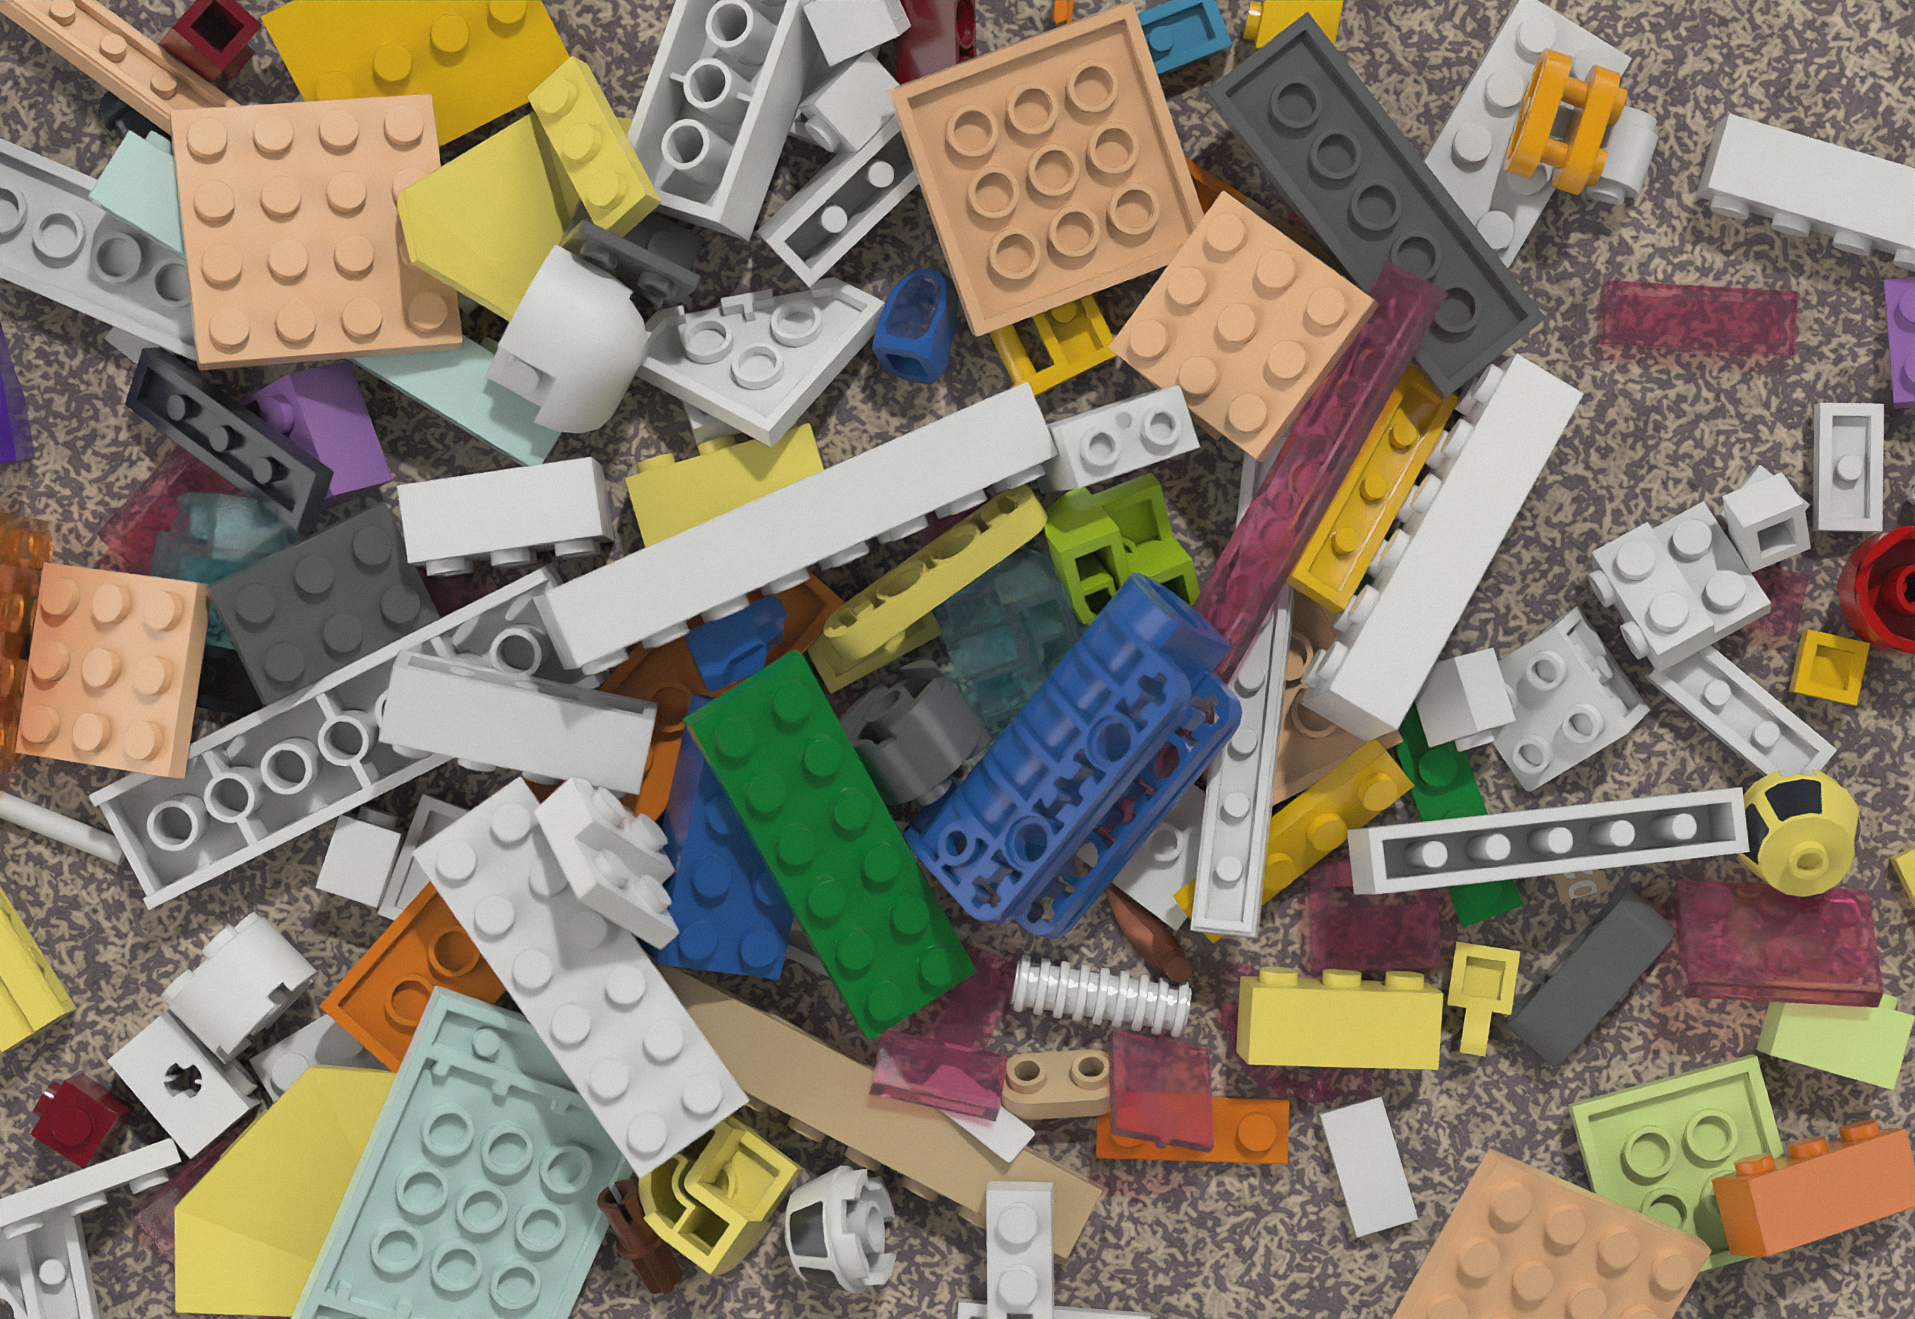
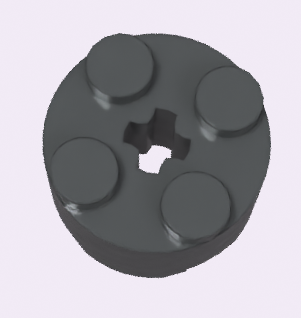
(914, 734)

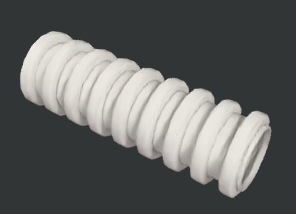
(1101, 996)

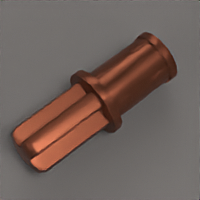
(638, 1240)

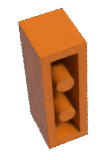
(1816, 1189)

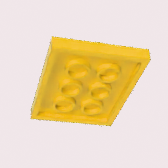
(466, 53)

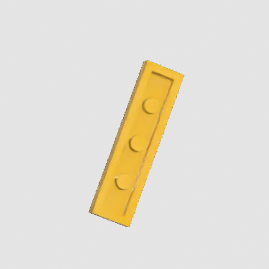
(1371, 493)
(1320, 818)

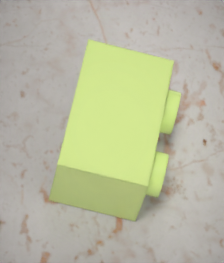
(1840, 1039)

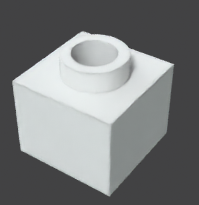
(1766, 522)

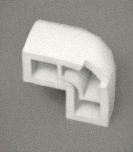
(572, 344)

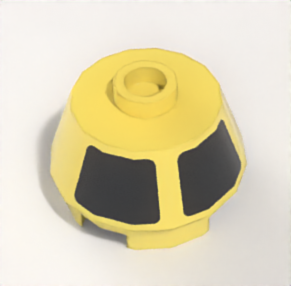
(1800, 832)

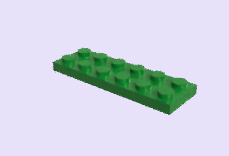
(830, 844)

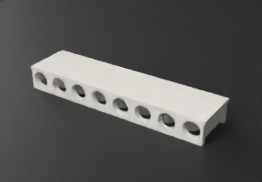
(312, 750)

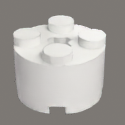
(240, 986)

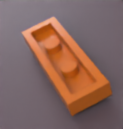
(1243, 1133)

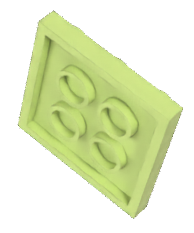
(1671, 1136)

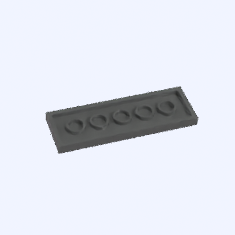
(1371, 196)

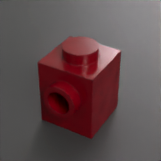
(212, 38)
(80, 1119)

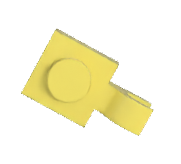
(1483, 984)

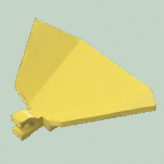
(492, 215)
(270, 1200)

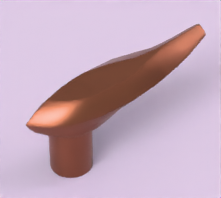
(1149, 937)

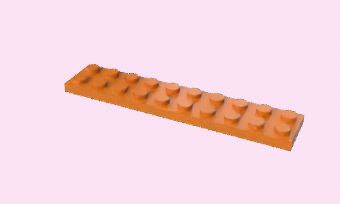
(427, 944)

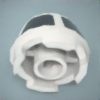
(839, 1230)

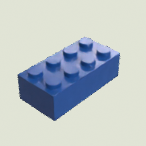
(720, 889)

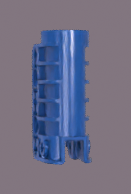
(1076, 759)

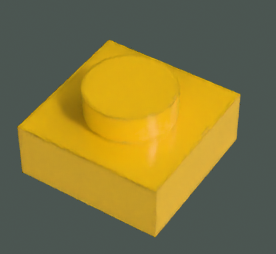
(1829, 667)

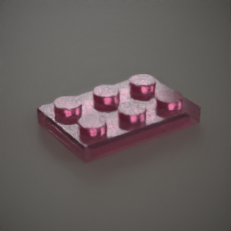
(1776, 945)

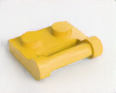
(1073, 338)

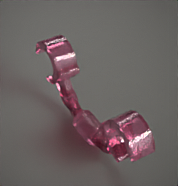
(1314, 1089)

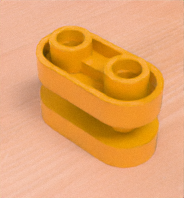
(1596, 103)

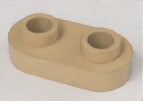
(1058, 1084)

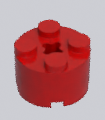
(1874, 589)

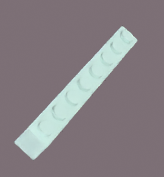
(143, 194)

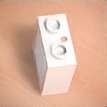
(1118, 439)

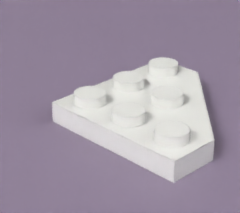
(760, 354)

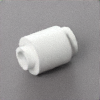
(1629, 154)

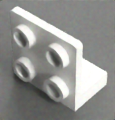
(1565, 701)

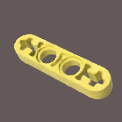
(935, 573)

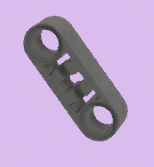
(1590, 976)

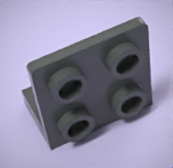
(649, 259)

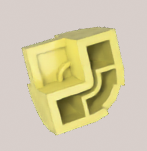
(718, 1194)

